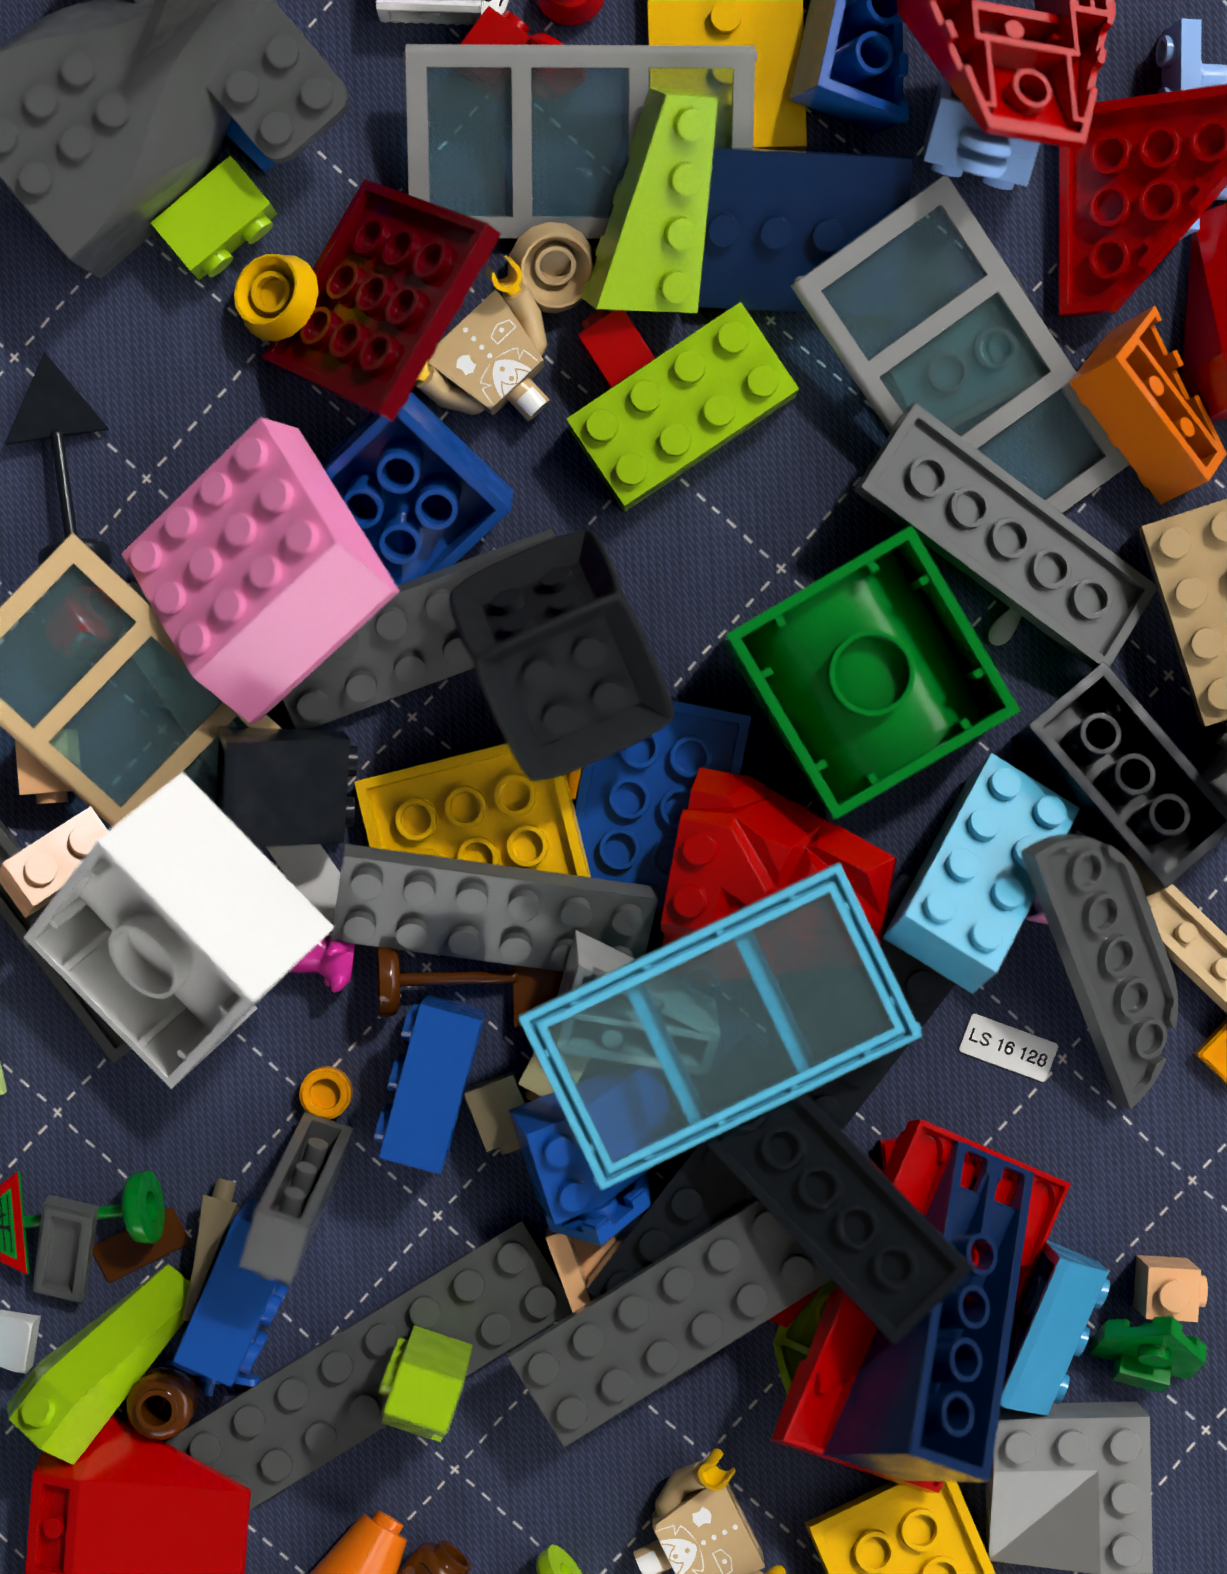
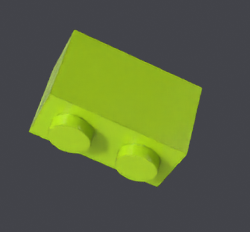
(215, 219)

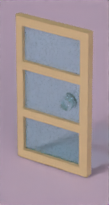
(103, 688)

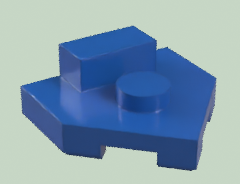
(607, 1220)

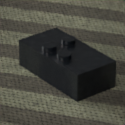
(1125, 778)

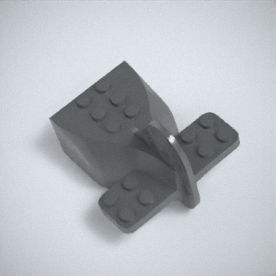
(129, 104)

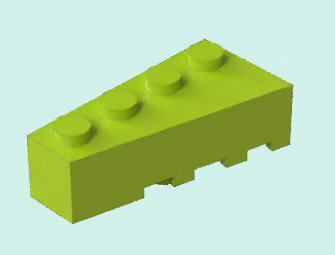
(659, 210)

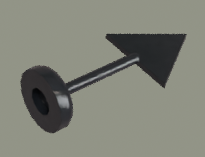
(52, 412)

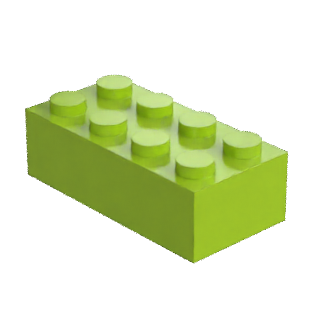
(682, 406)

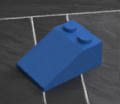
(557, 1163)

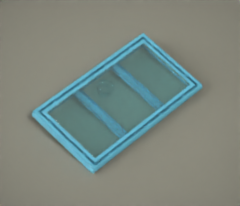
(720, 1026)

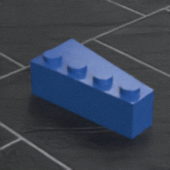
(853, 63)

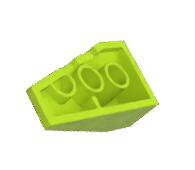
(92, 1372)

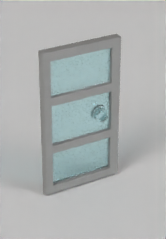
(550, 127)
(940, 322)

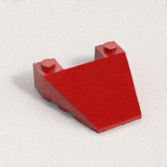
(1016, 66)

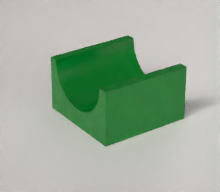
(870, 674)

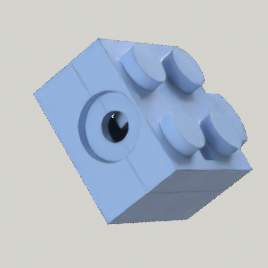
(959, 145)

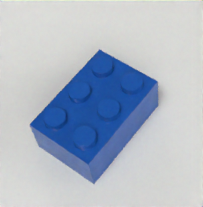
(429, 1083)
(231, 1311)

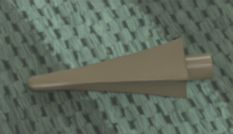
(214, 1223)

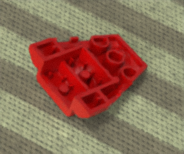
(751, 842)

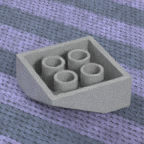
(1072, 1489)

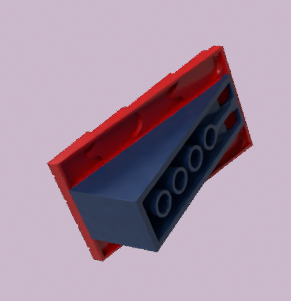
(935, 1398)

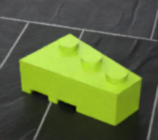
(424, 1382)

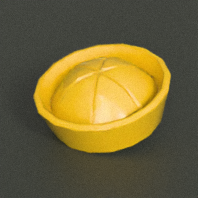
(276, 295)

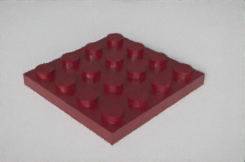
(384, 297)

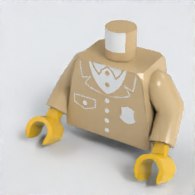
(491, 354)
(701, 1526)

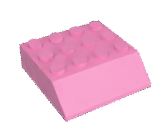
(259, 570)

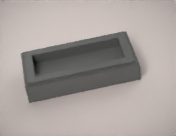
(65, 1248)

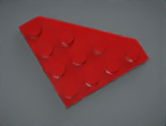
(1136, 191)

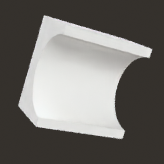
(176, 928)

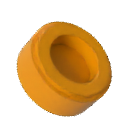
(326, 1092)

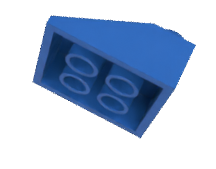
(416, 490)

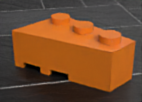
(1146, 410)

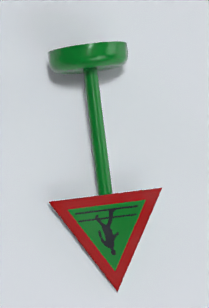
(140, 1208)

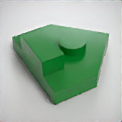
(1148, 1353)

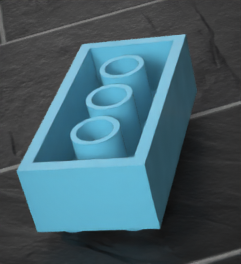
(974, 878)

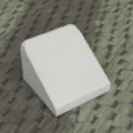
(18, 1340)

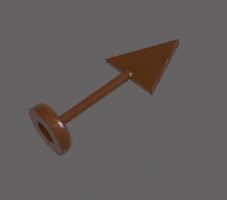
(529, 984)

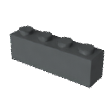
(296, 1198)

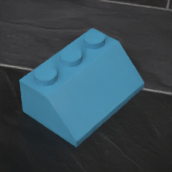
(1051, 1328)

